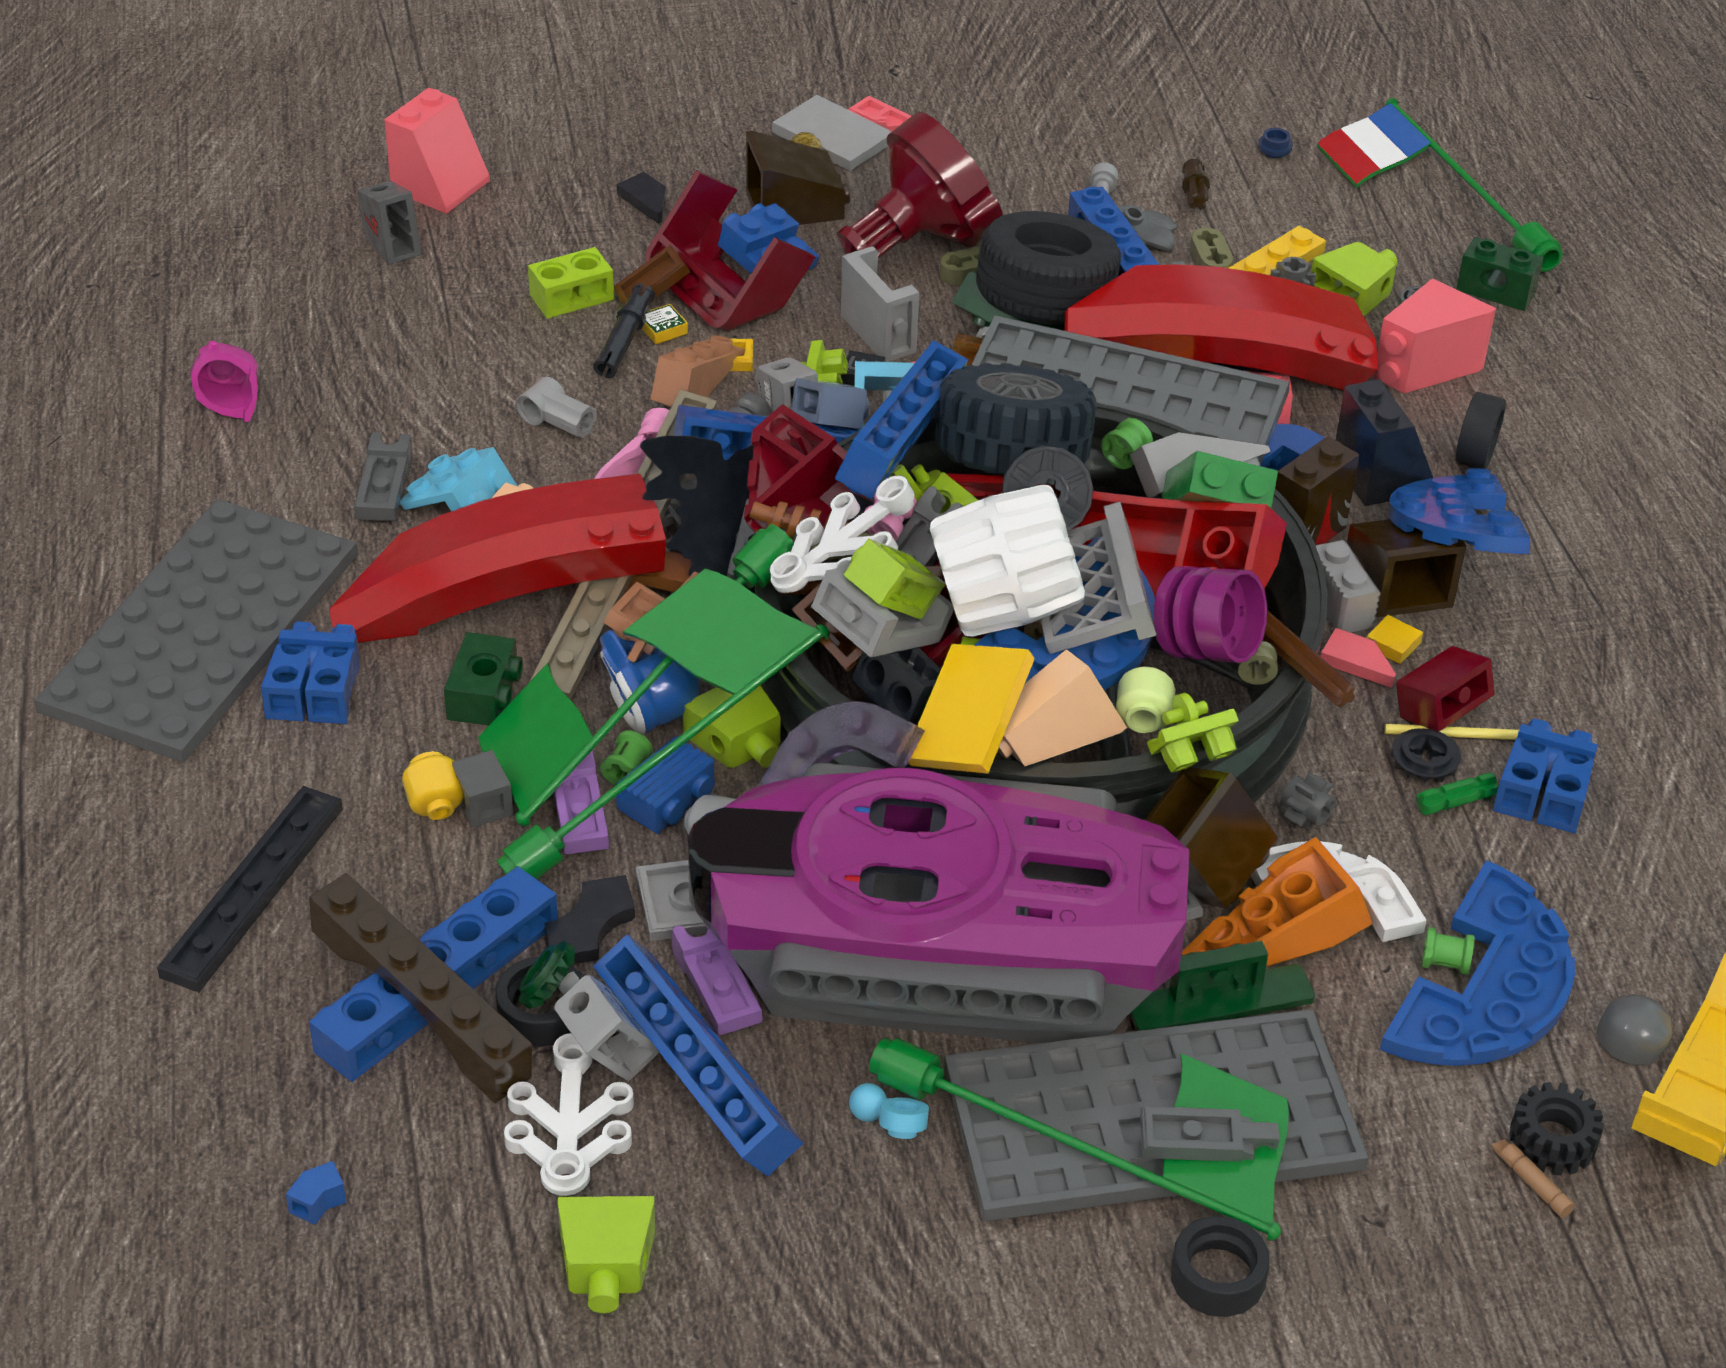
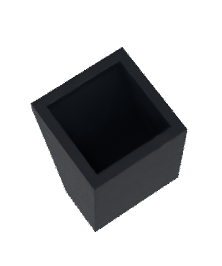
(1383, 438)

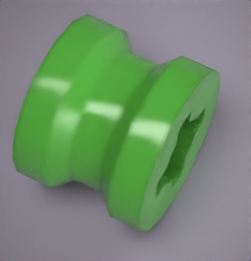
(1124, 440)

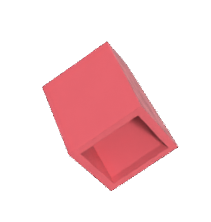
(434, 151)
(1433, 338)

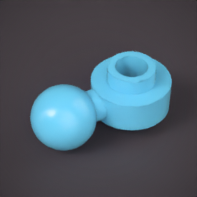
(898, 1115)

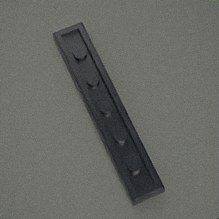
(249, 889)

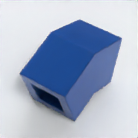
(316, 1192)

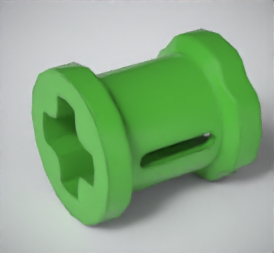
(626, 758)
(1448, 951)

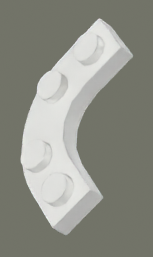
(1385, 895)

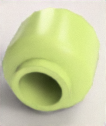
(1143, 698)

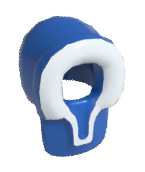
(663, 699)

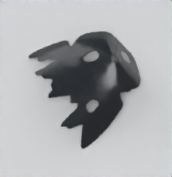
(710, 510)

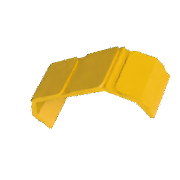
(1691, 1097)

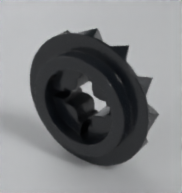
(1442, 752)

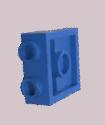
(750, 235)

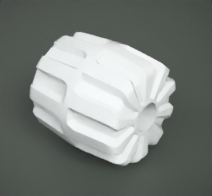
(1007, 560)

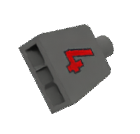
(387, 212)

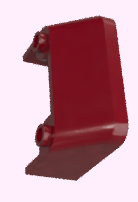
(711, 285)

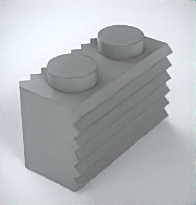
(1350, 590)

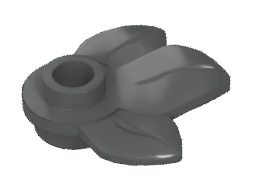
(1151, 226)

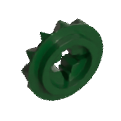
(546, 974)

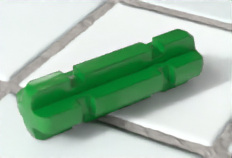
(1457, 793)

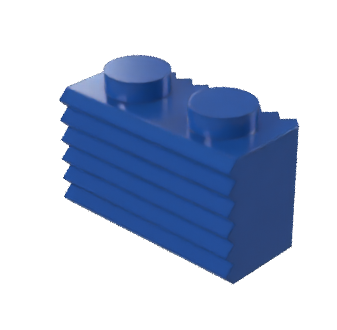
(668, 788)

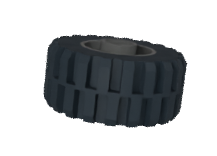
(1004, 409)

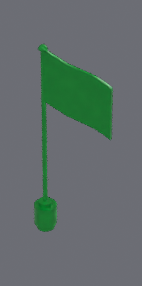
(716, 635)
(546, 735)
(1228, 1187)

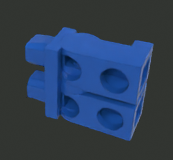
(311, 671)
(1549, 759)

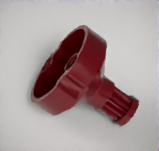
(932, 191)

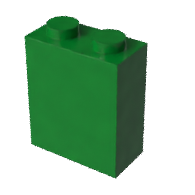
(1219, 479)

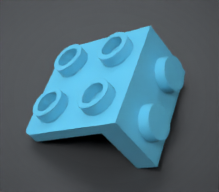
(459, 480)

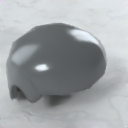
(1635, 1029)

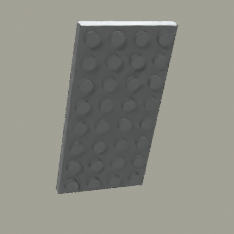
(1171, 388)
(196, 630)
(1097, 1095)

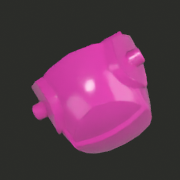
(226, 380)

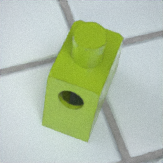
(1357, 273)
(739, 734)
(606, 1246)

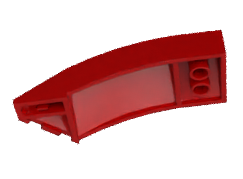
(1232, 321)
(1179, 531)
(505, 551)

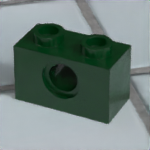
(1511, 285)
(482, 678)

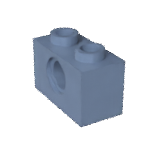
(830, 403)

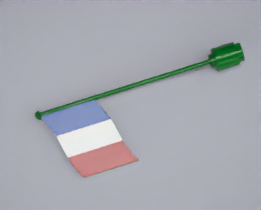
(1394, 138)

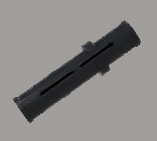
(629, 320)

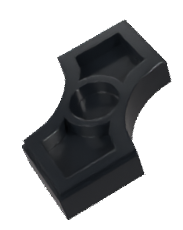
(600, 909)

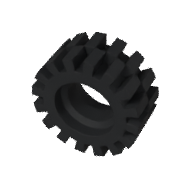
(1561, 1108)

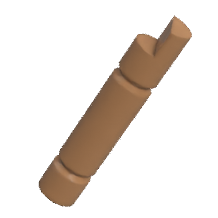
(1534, 1177)

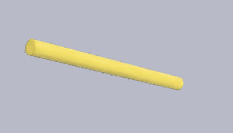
(1458, 732)

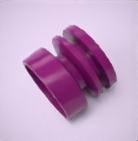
(1210, 614)

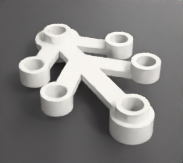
(795, 568)
(568, 1123)

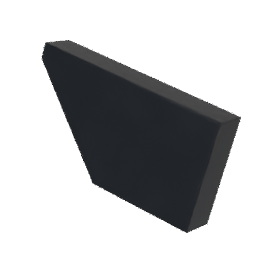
(644, 194)

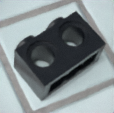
(898, 681)

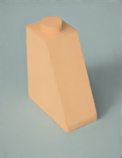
(1059, 713)

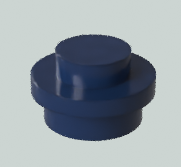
(1275, 143)

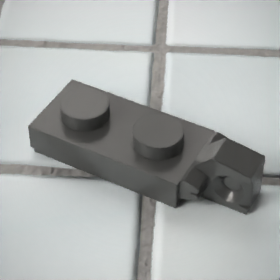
(1203, 1134)

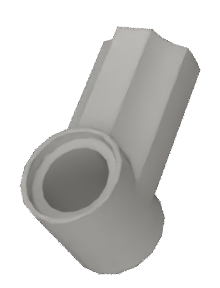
(549, 403)

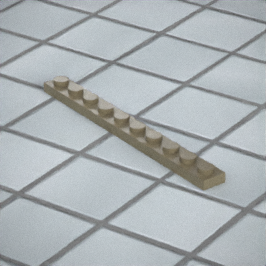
(582, 622)

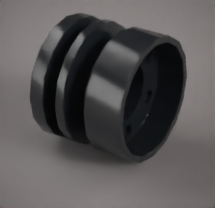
(1064, 468)

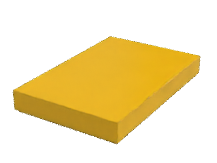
(971, 707)

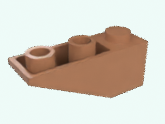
(694, 369)

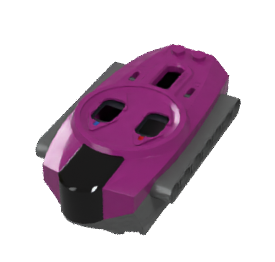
(942, 901)

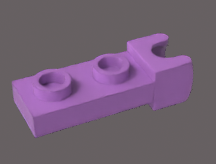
(574, 796)
(716, 981)

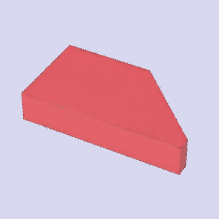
(879, 113)
(1358, 657)

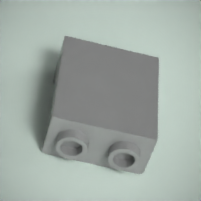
(876, 313)
(873, 626)

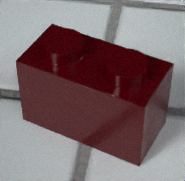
(1445, 688)

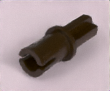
(1195, 183)

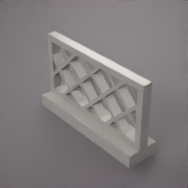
(1119, 573)

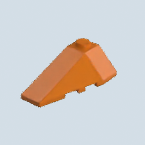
(1295, 910)

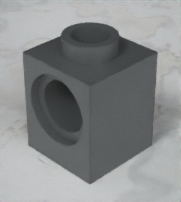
(484, 788)

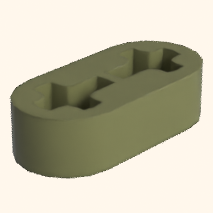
(1210, 248)
(957, 264)

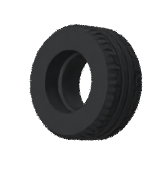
(1043, 264)

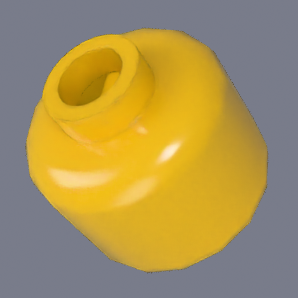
(432, 786)

